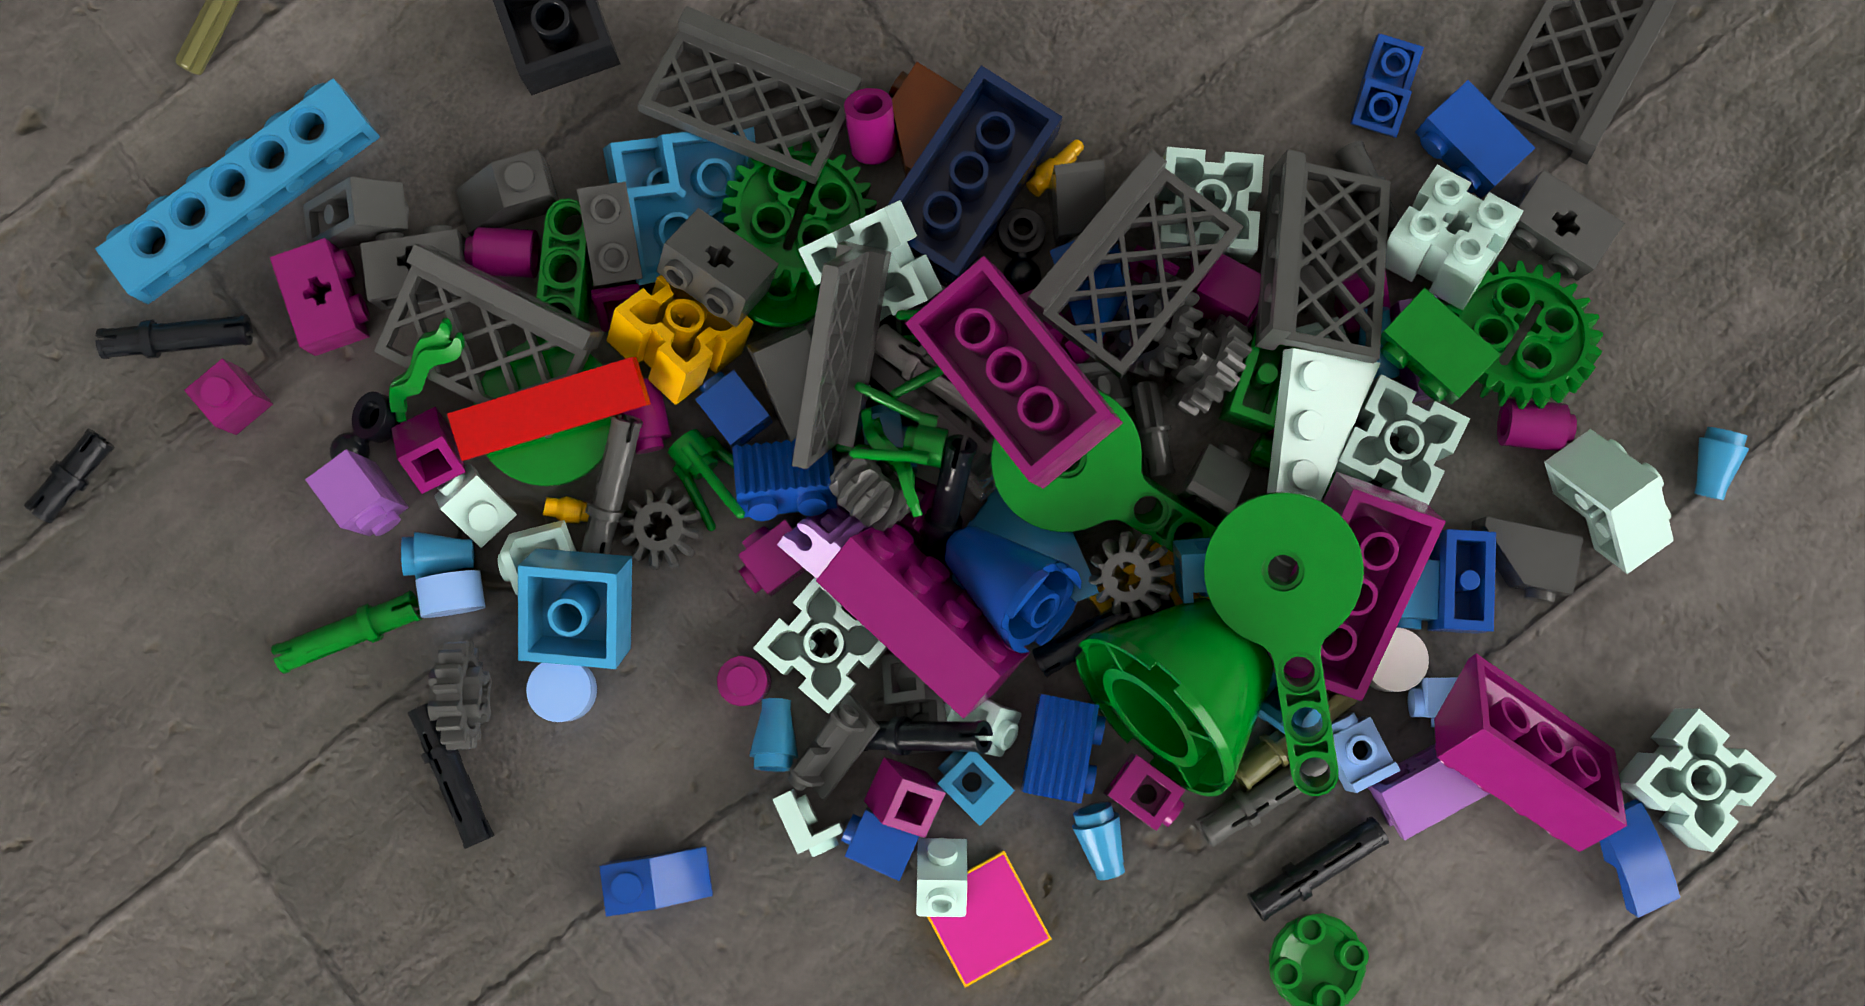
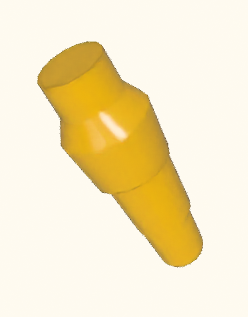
(1043, 172)
(566, 509)

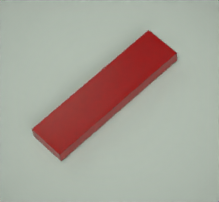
(549, 408)

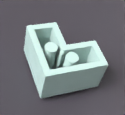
(1615, 496)

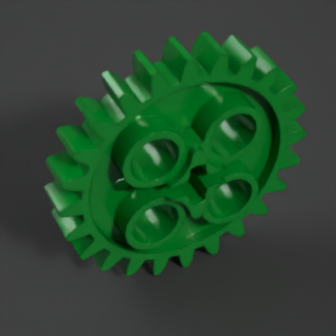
(757, 199)
(1561, 357)

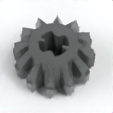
(869, 491)
(646, 522)
(1116, 580)

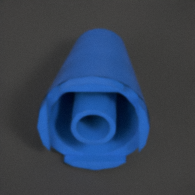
(1013, 585)

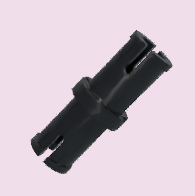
(69, 476)

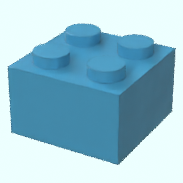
(574, 608)

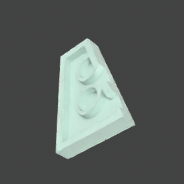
(1314, 418)

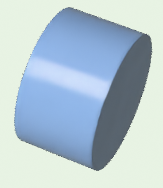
(450, 593)
(561, 691)

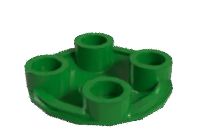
(1317, 961)

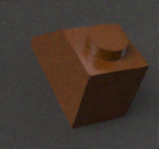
(919, 108)

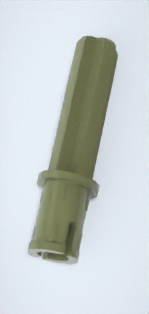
(205, 35)
(1273, 748)

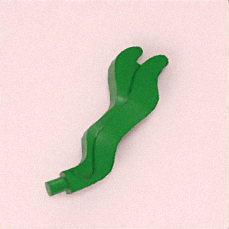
(431, 350)
(877, 440)

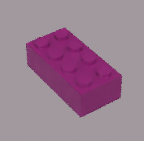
(1013, 373)
(1395, 546)
(920, 616)

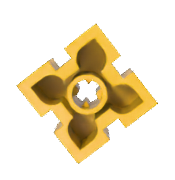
(675, 338)

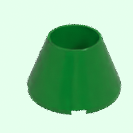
(1180, 690)

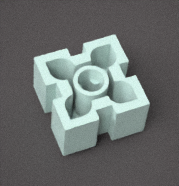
(1229, 185)
(1450, 236)
(908, 279)
(1424, 435)
(794, 647)
(1721, 779)

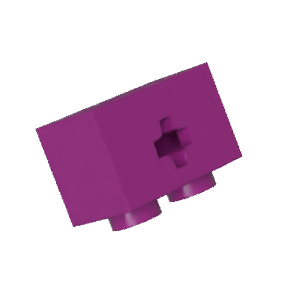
(302, 280)

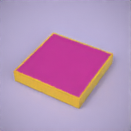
(997, 922)

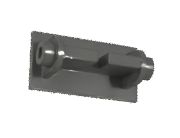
(609, 233)
(834, 748)

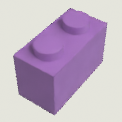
(358, 494)

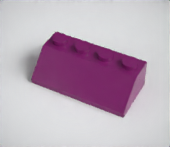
(1530, 756)

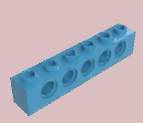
(230, 218)

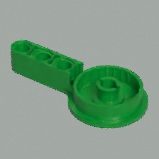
(579, 449)
(1099, 489)
(1290, 615)

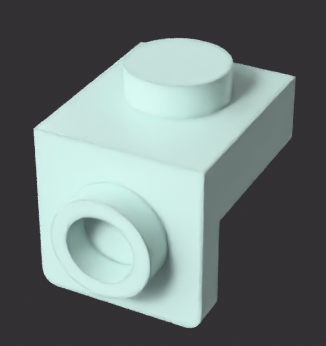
(474, 506)
(522, 543)
(941, 877)

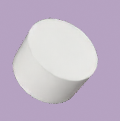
(1402, 664)

